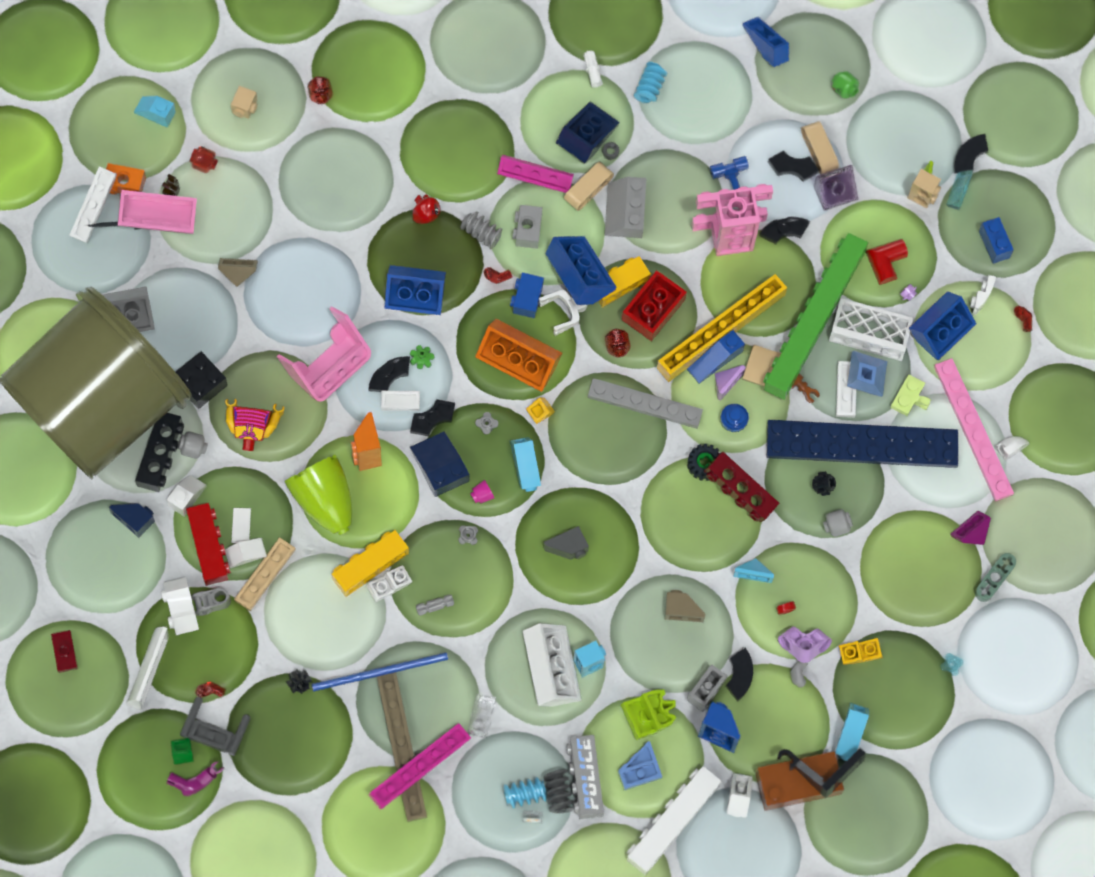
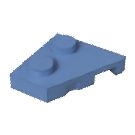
(640, 769)

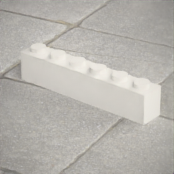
(673, 821)

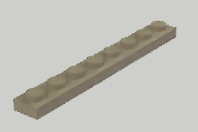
(400, 742)

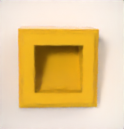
(540, 410)

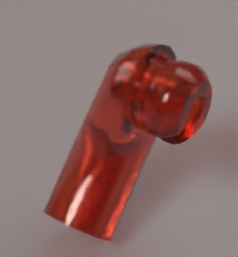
(496, 277)
(1025, 316)
(210, 688)

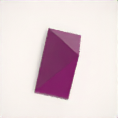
(973, 529)

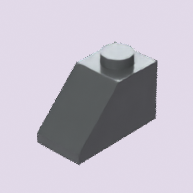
(568, 544)

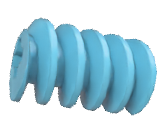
(650, 83)
(523, 792)

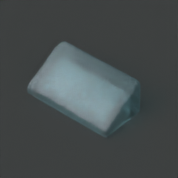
(959, 189)

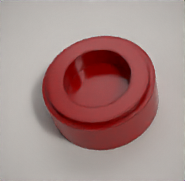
(786, 608)

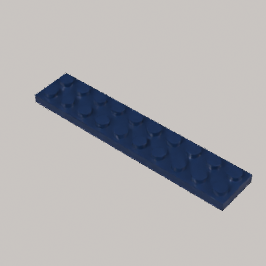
(862, 443)

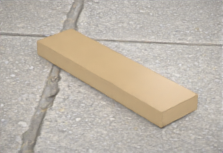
(265, 574)

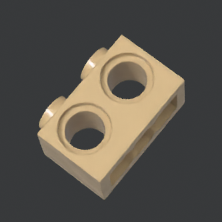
(924, 189)

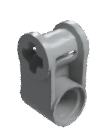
(209, 601)

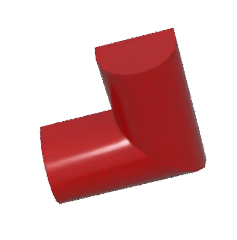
(882, 258)

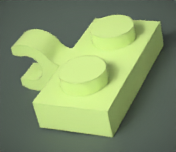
(909, 395)

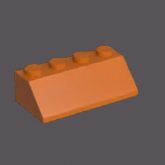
(518, 354)

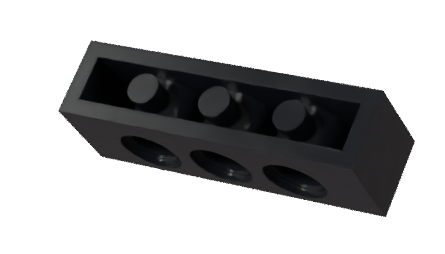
(146, 478)

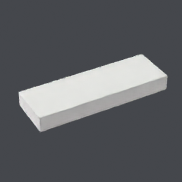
(845, 395)

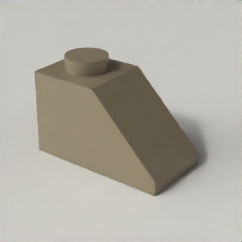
(682, 608)

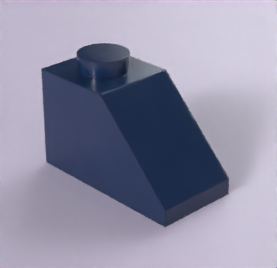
(133, 517)

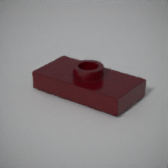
(64, 651)

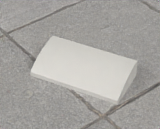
(148, 668)

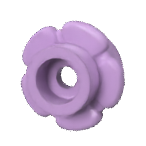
(908, 292)

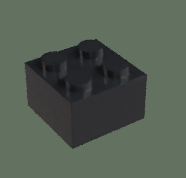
(202, 379)

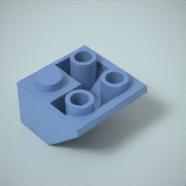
(867, 373)

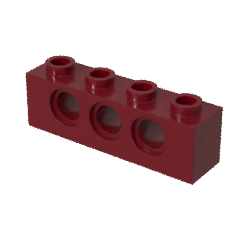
(766, 502)

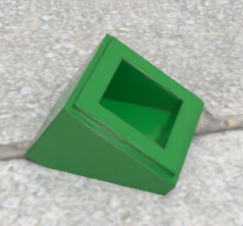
(182, 751)

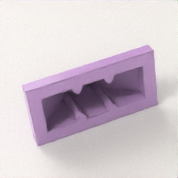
(727, 379)

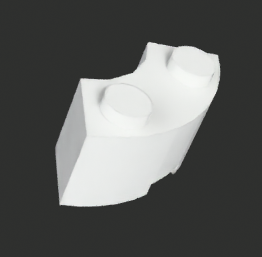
(180, 606)

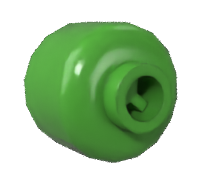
(845, 84)

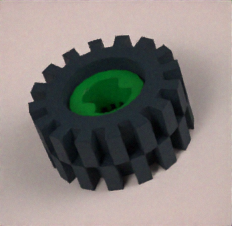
(699, 454)

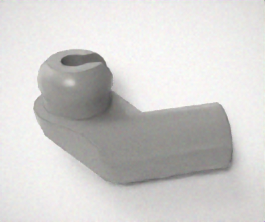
(797, 674)

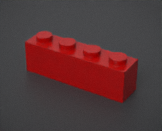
(207, 544)

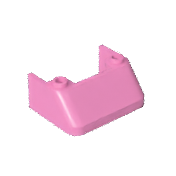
(335, 364)

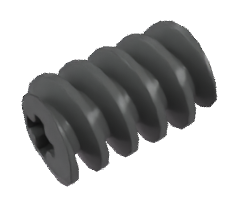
(557, 792)

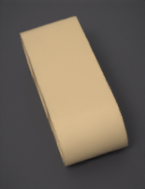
(820, 147)
(588, 186)

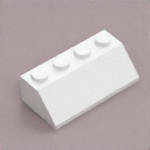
(551, 665)

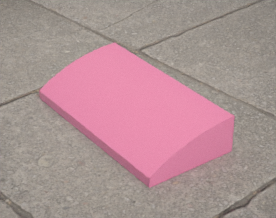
(157, 212)

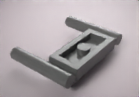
(212, 735)

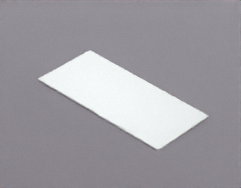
(241, 524)

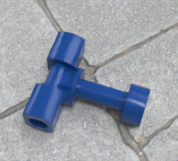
(730, 170)

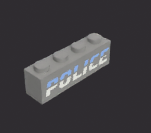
(586, 777)

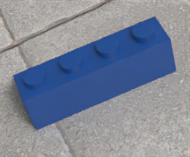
(580, 269)

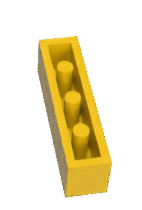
(370, 563)

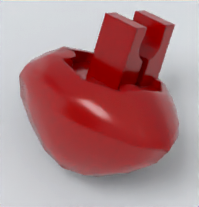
(426, 209)

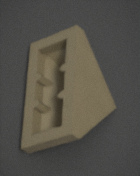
(237, 269)

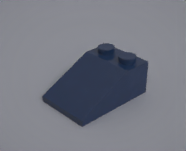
(587, 132)
(440, 464)

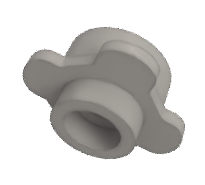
(486, 418)
(464, 530)

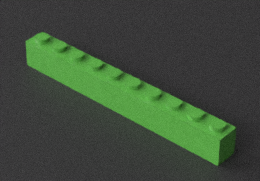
(816, 316)

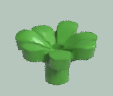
(421, 357)

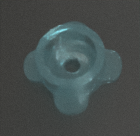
(950, 658)

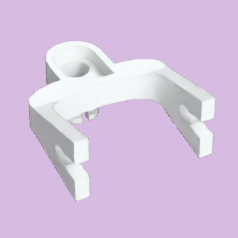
(573, 307)

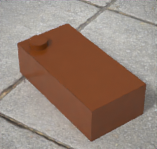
(784, 787)

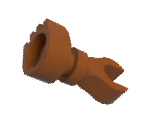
(802, 386)

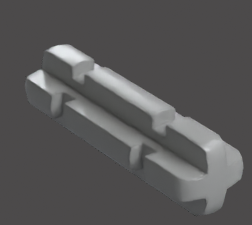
(434, 605)

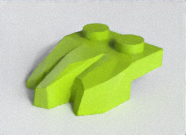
(648, 713)

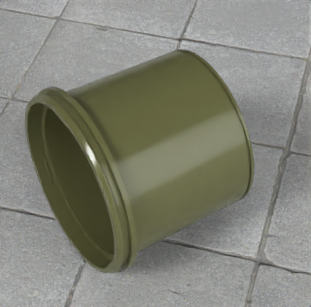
(94, 383)

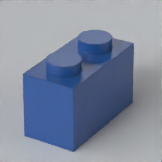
(996, 240)
(528, 294)

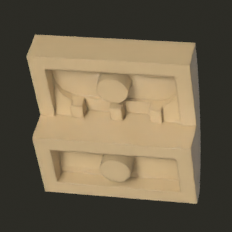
(759, 364)

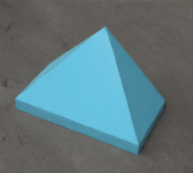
(754, 571)

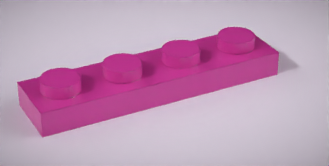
(535, 173)

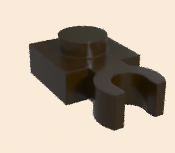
(171, 186)

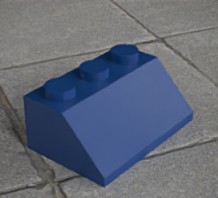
(415, 290)
(943, 325)
(720, 727)

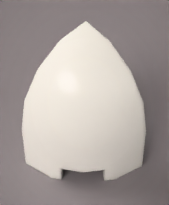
(1011, 446)

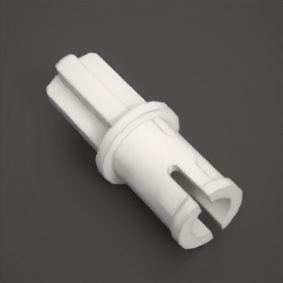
(593, 69)

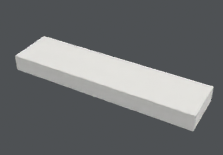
(93, 204)

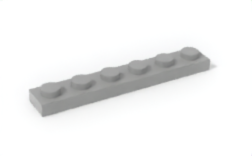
(645, 403)

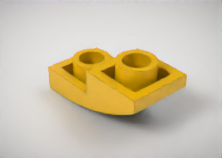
(860, 651)

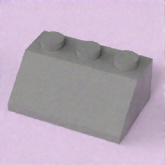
(625, 207)
(134, 306)

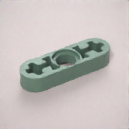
(1007, 570)

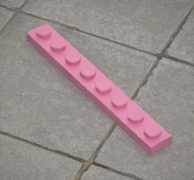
(973, 430)

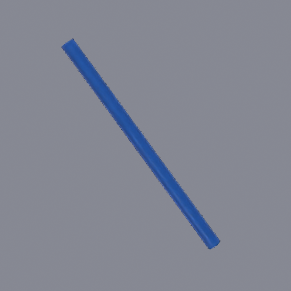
(379, 671)

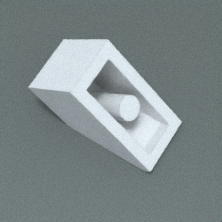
(185, 494)
(739, 795)

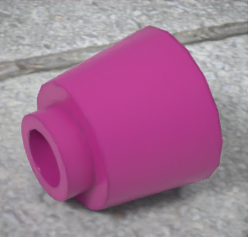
(482, 493)

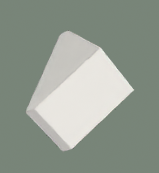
(245, 552)

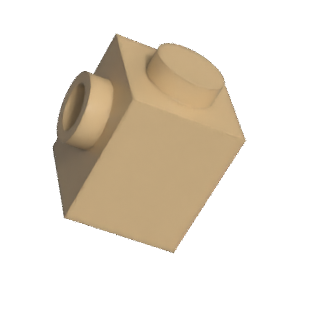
(244, 102)

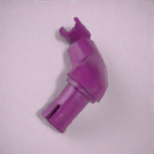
(195, 784)

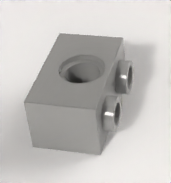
(528, 237)
(707, 688)

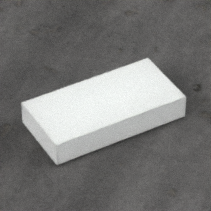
(400, 400)

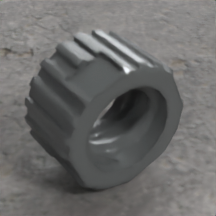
(610, 156)

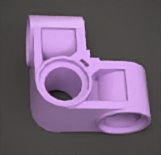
(804, 646)

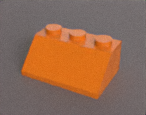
(366, 445)

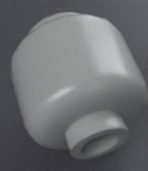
(192, 445)
(838, 522)

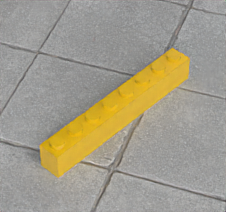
(732, 319)

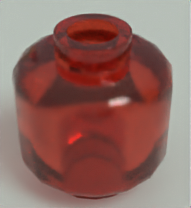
(320, 90)
(203, 159)
(617, 343)

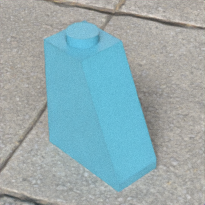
(525, 463)
(852, 731)

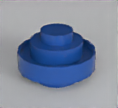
(734, 417)

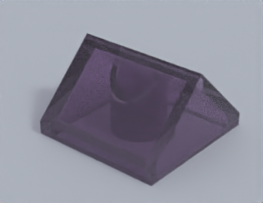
(836, 187)

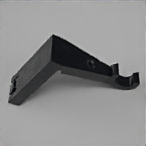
(816, 780)

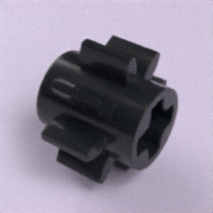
(824, 483)
(299, 681)

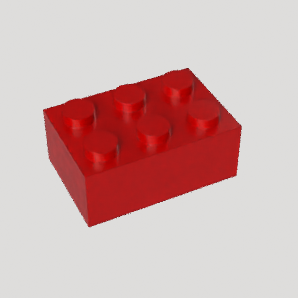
(654, 305)

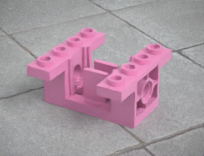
(733, 229)

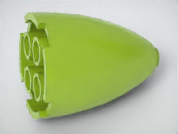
(324, 494)

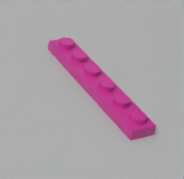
(419, 766)

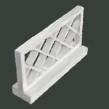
(868, 341)

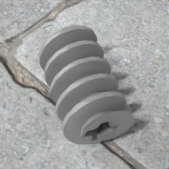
(481, 230)

